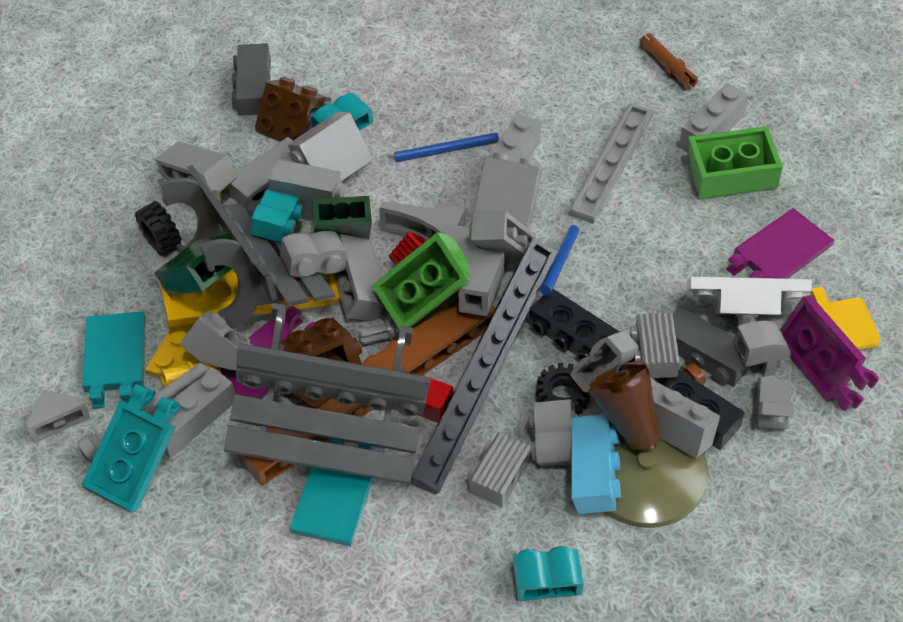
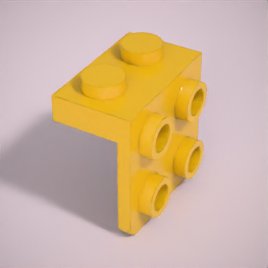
(851, 318)

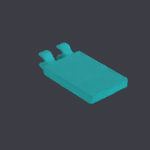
(113, 355)
(131, 449)
(331, 504)

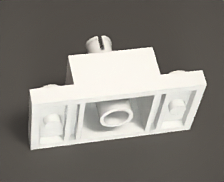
(748, 296)

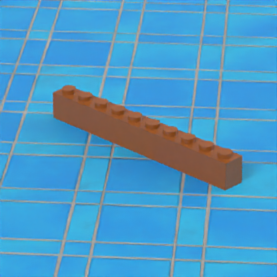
(429, 346)

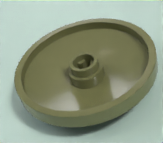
(658, 485)

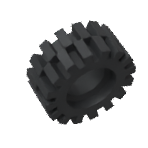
(158, 227)
(559, 376)

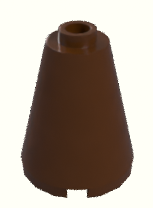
(629, 404)

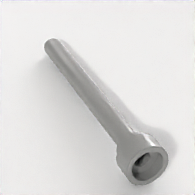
(90, 444)

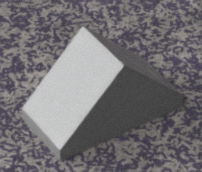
(54, 414)

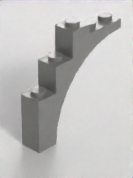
(484, 266)

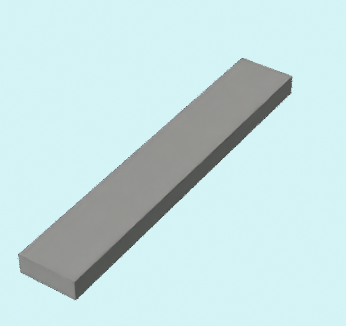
(611, 163)

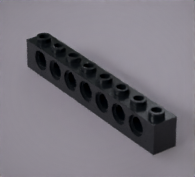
(570, 323)

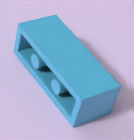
(594, 464)

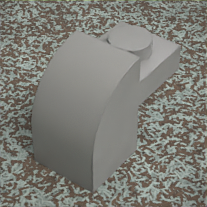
(761, 345)
(773, 403)

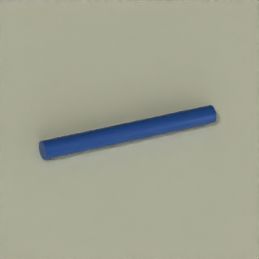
(446, 147)
(559, 261)

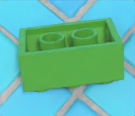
(734, 162)
(423, 280)

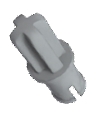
(379, 332)

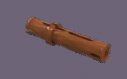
(674, 67)

